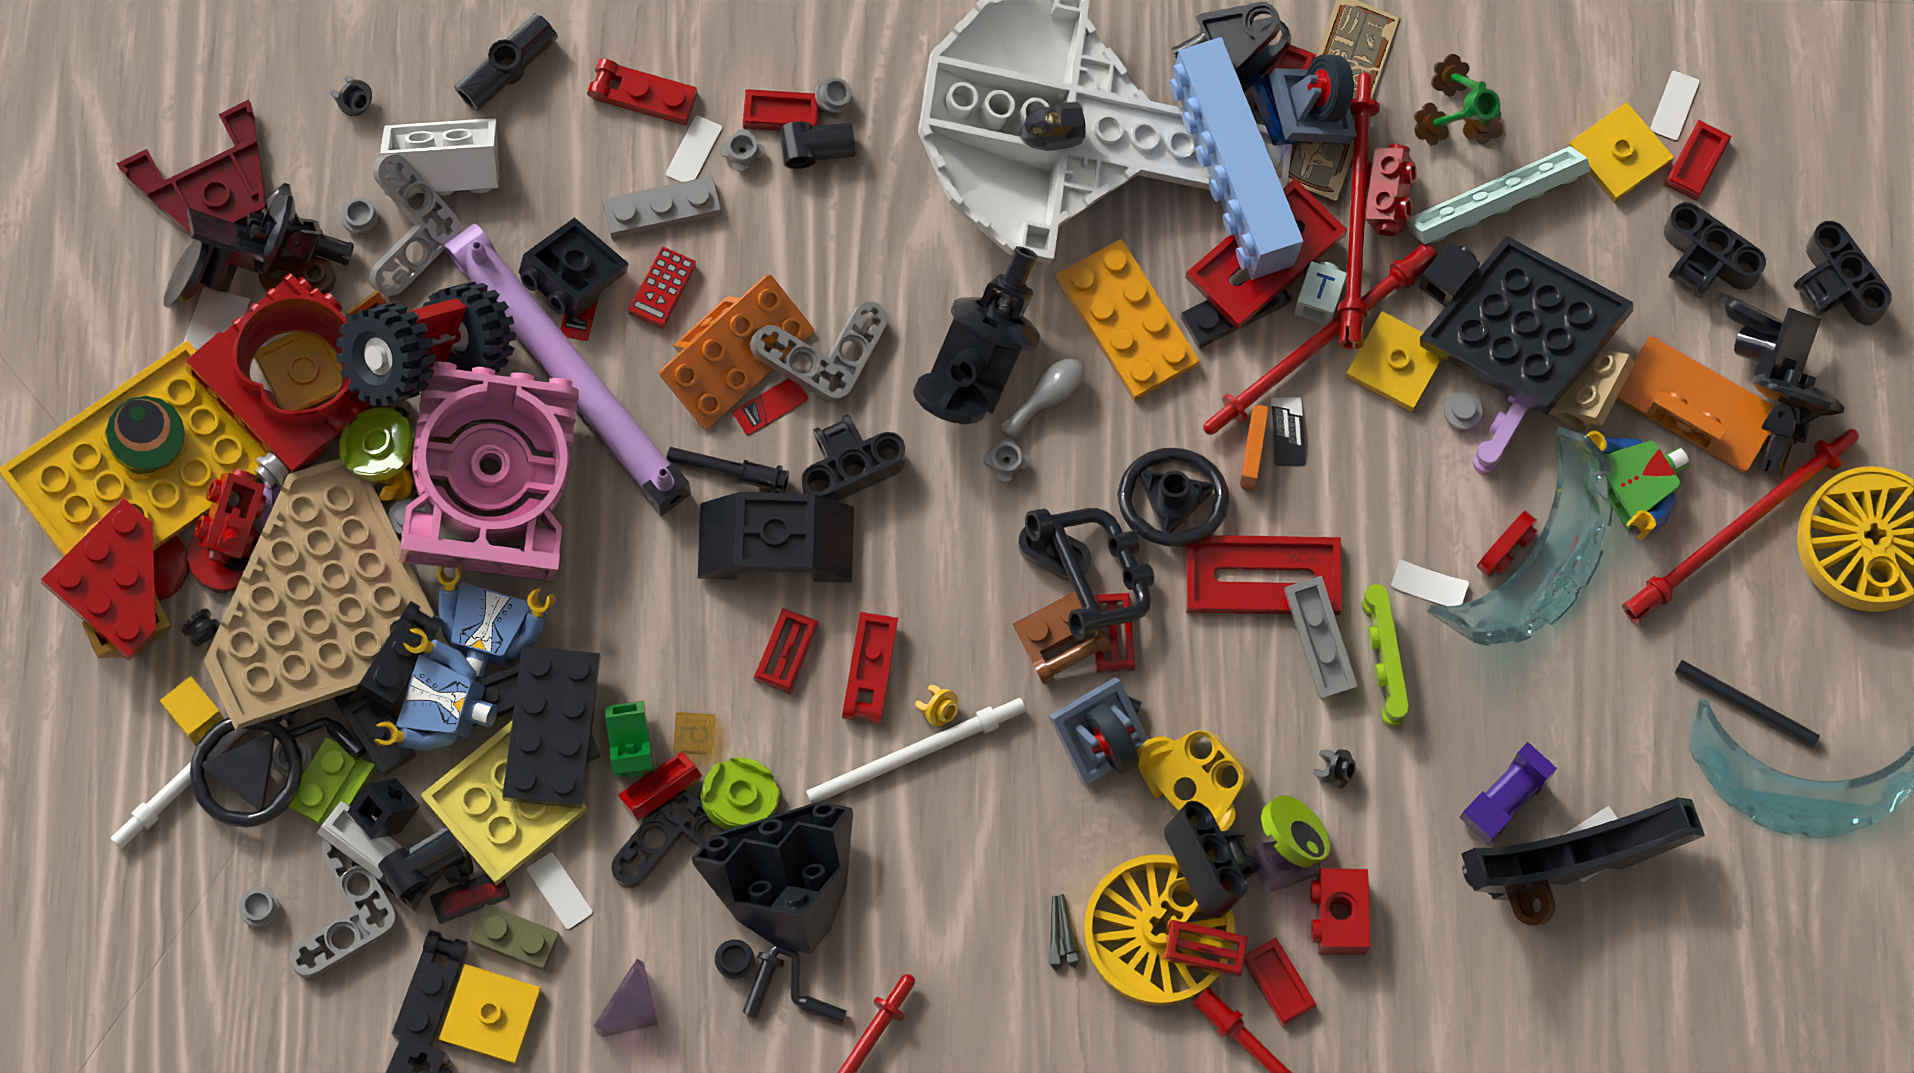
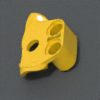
(1167, 761)

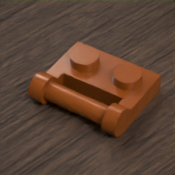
(1050, 629)

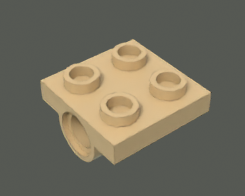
(1594, 391)

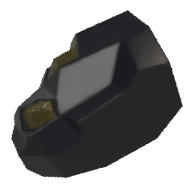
(1054, 127)

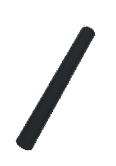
(1747, 703)

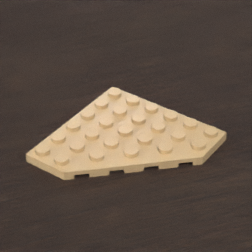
(312, 598)

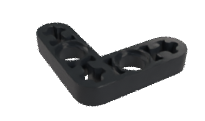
(672, 826)

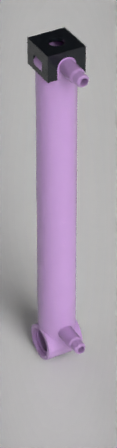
(661, 481)

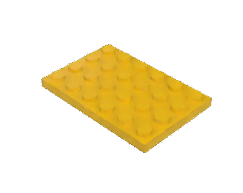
(74, 480)

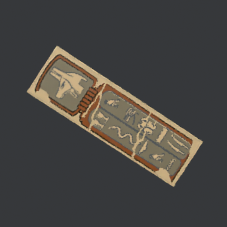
(1363, 38)

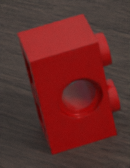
(1350, 889)

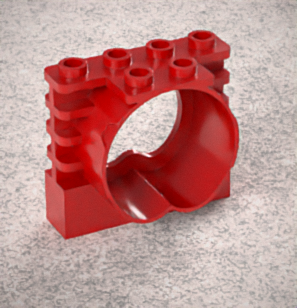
(225, 365)

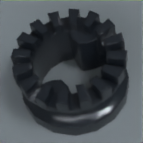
(201, 627)

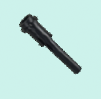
(747, 472)

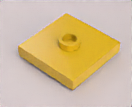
(1621, 151)
(1394, 362)
(300, 371)
(490, 1014)

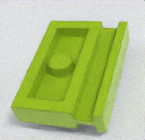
(329, 780)

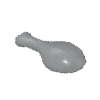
(1052, 387)

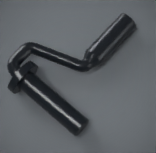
(333, 728)
(805, 1003)

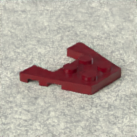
(220, 186)

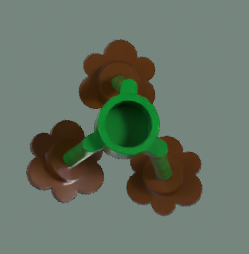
(1480, 106)

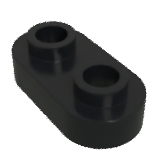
(1048, 556)

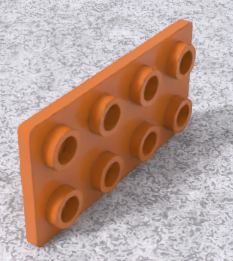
(716, 356)
(1696, 404)

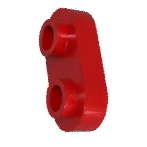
(1518, 533)

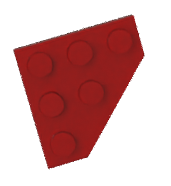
(111, 579)

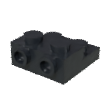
(571, 268)

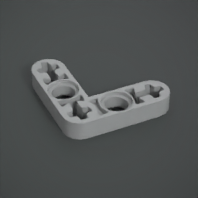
(422, 231)
(834, 363)
(355, 921)

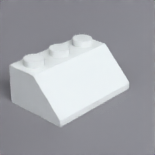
(446, 154)

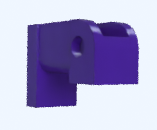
(1493, 810)

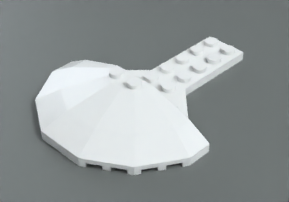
(1028, 57)

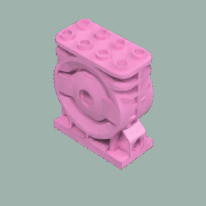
(538, 410)

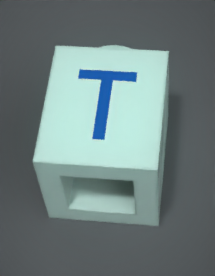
(1320, 292)

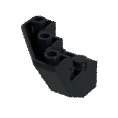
(783, 872)

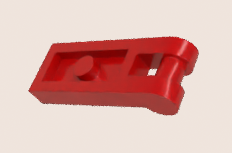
(643, 92)
(870, 666)

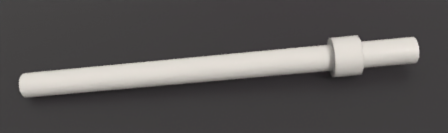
(985, 720)
(146, 814)

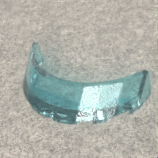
(1560, 560)
(1790, 802)

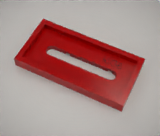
(1242, 302)
(1217, 552)

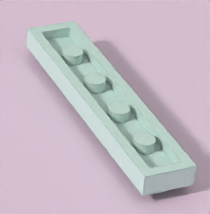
(1498, 195)

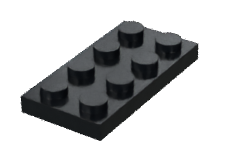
(551, 727)

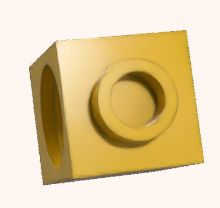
(191, 709)

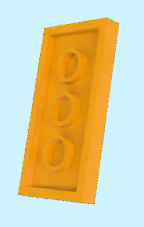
(1127, 319)

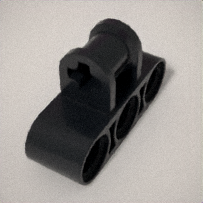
(1699, 262)
(1828, 286)
(843, 446)
(1209, 858)

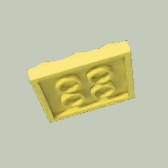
(492, 830)

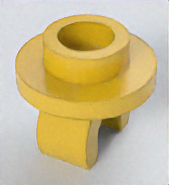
(397, 487)
(941, 707)

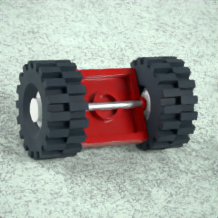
(392, 349)

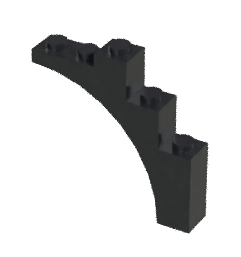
(1566, 858)

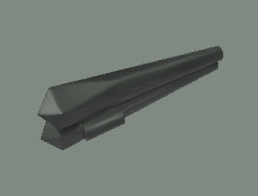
(1062, 940)

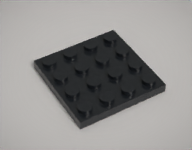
(1526, 325)

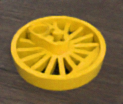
(1853, 528)
(1123, 977)

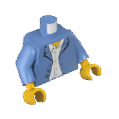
(488, 623)
(440, 700)

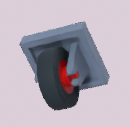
(1316, 100)
(1100, 732)

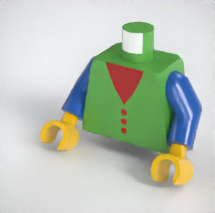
(1641, 480)

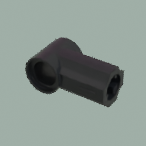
(806, 143)
(411, 868)

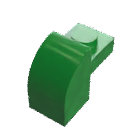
(629, 739)

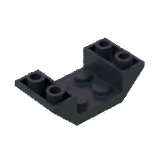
(776, 536)

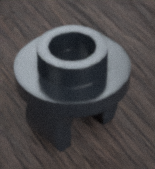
(353, 97)
(1340, 770)

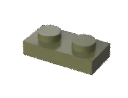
(514, 937)

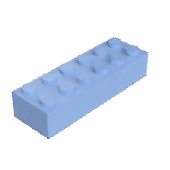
(1235, 159)

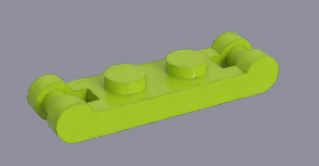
(1389, 669)

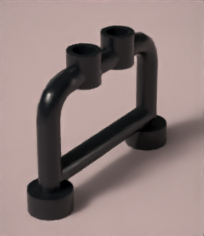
(1088, 619)

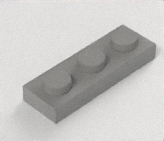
(661, 207)
(1320, 637)

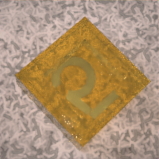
(694, 733)

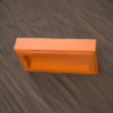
(1253, 447)

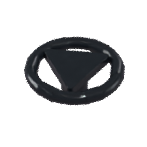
(1173, 497)
(246, 772)

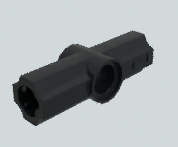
(489, 77)

